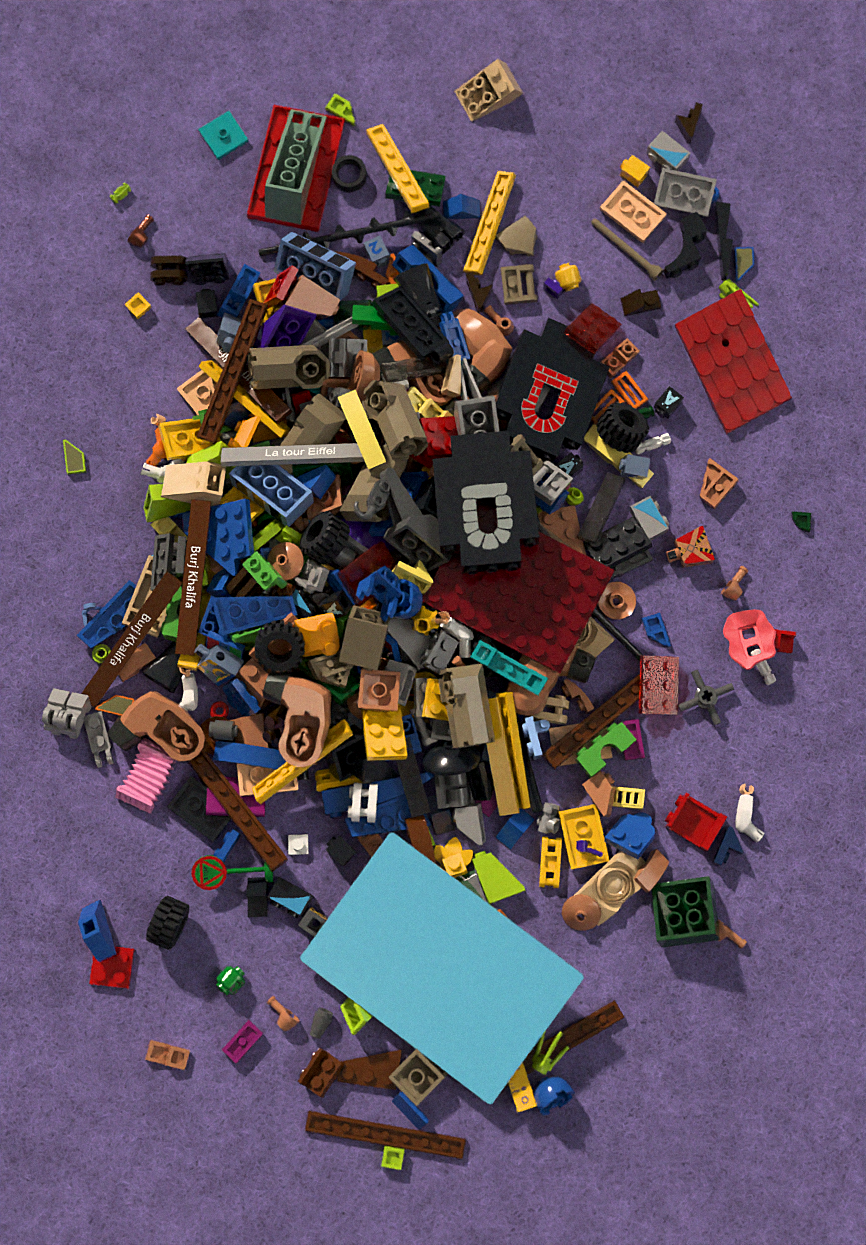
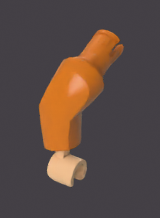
(158, 449)

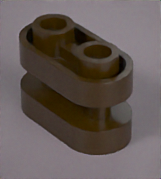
(163, 276)
(244, 585)

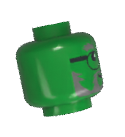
(230, 980)

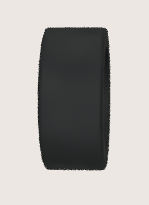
(345, 160)

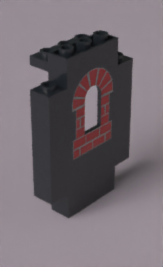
(562, 365)

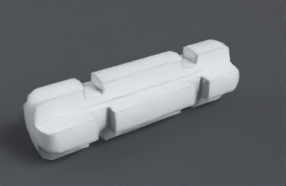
(653, 443)
(764, 669)

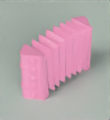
(147, 777)

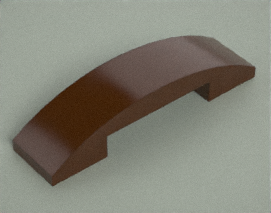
(420, 836)

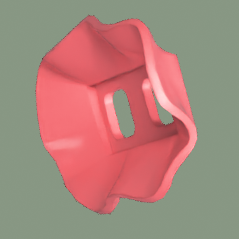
(738, 645)

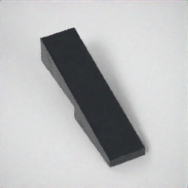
(724, 245)

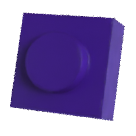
(553, 287)

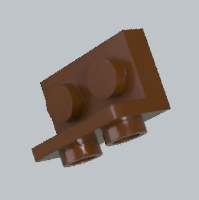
(320, 1072)

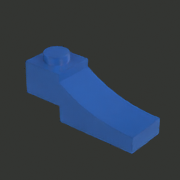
(239, 291)

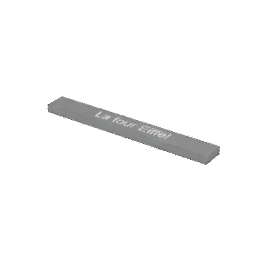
(291, 454)

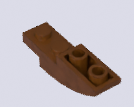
(365, 270)

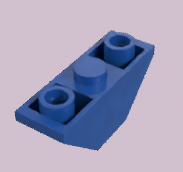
(96, 931)

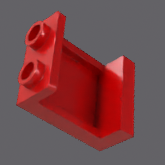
(695, 821)

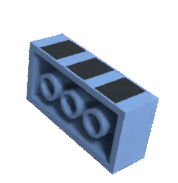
(316, 263)
(273, 491)

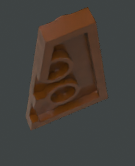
(371, 1070)

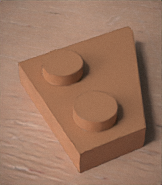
(716, 484)

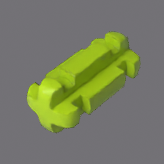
(120, 193)

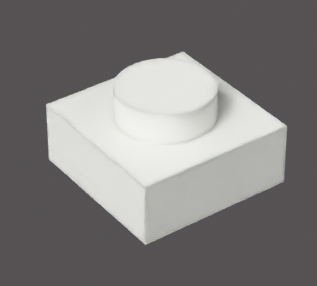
(298, 844)

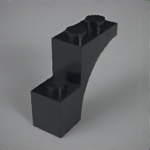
(693, 232)

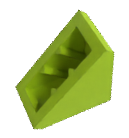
(355, 1015)

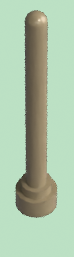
(652, 270)

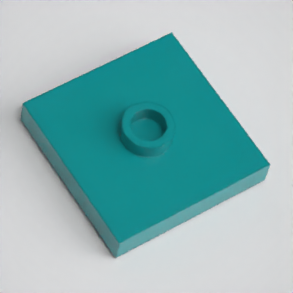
(223, 135)

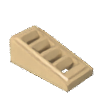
(452, 379)

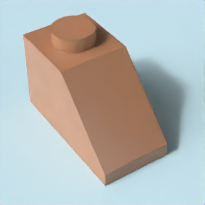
(601, 791)

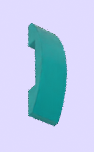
(509, 668)

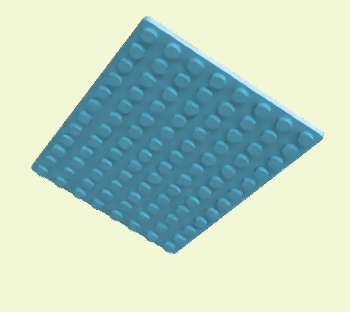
(441, 967)

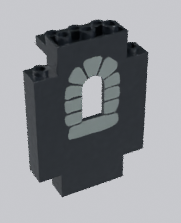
(485, 470)

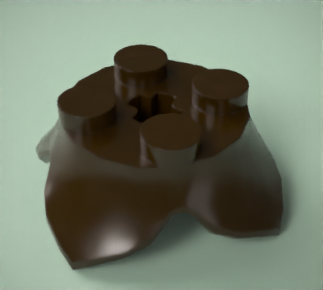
(274, 725)

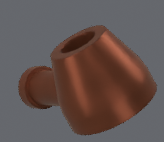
(138, 237)

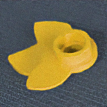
(452, 848)

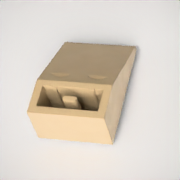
(488, 90)
(194, 482)

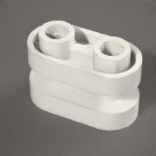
(355, 811)

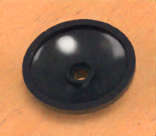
(447, 761)

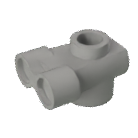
(547, 821)

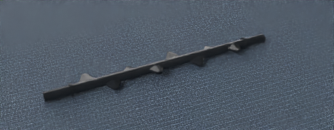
(358, 234)

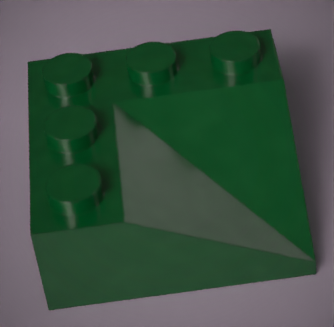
(685, 912)

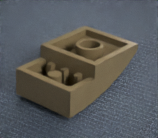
(417, 1076)

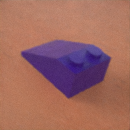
(285, 328)

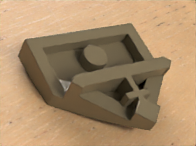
(519, 237)
(330, 669)

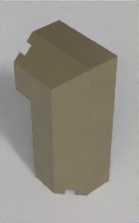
(288, 367)
(396, 418)
(315, 425)
(364, 485)
(467, 705)

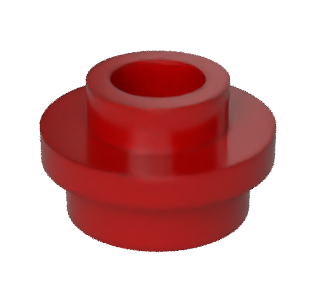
(219, 704)

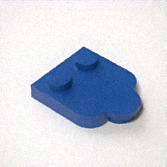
(240, 698)
(632, 834)

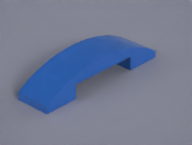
(248, 755)

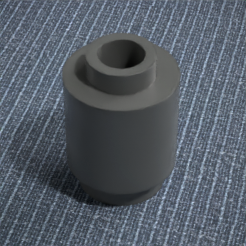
(223, 730)

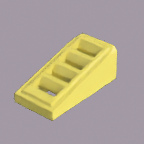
(640, 802)

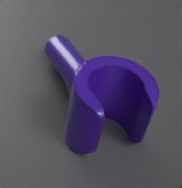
(581, 846)

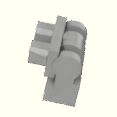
(65, 713)

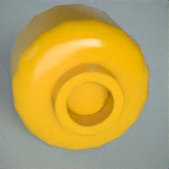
(568, 276)

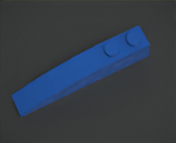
(337, 800)

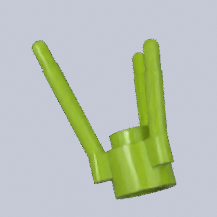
(729, 287)
(543, 1063)

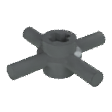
(697, 700)

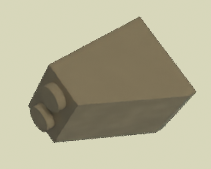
(364, 638)

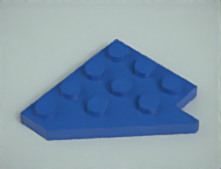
(229, 533)

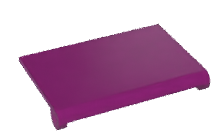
(215, 808)

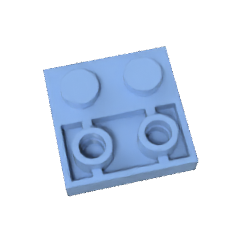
(530, 730)

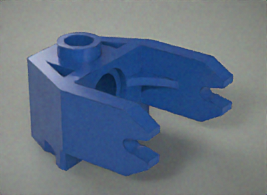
(384, 587)

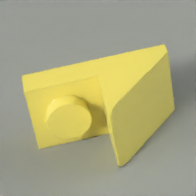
(417, 575)

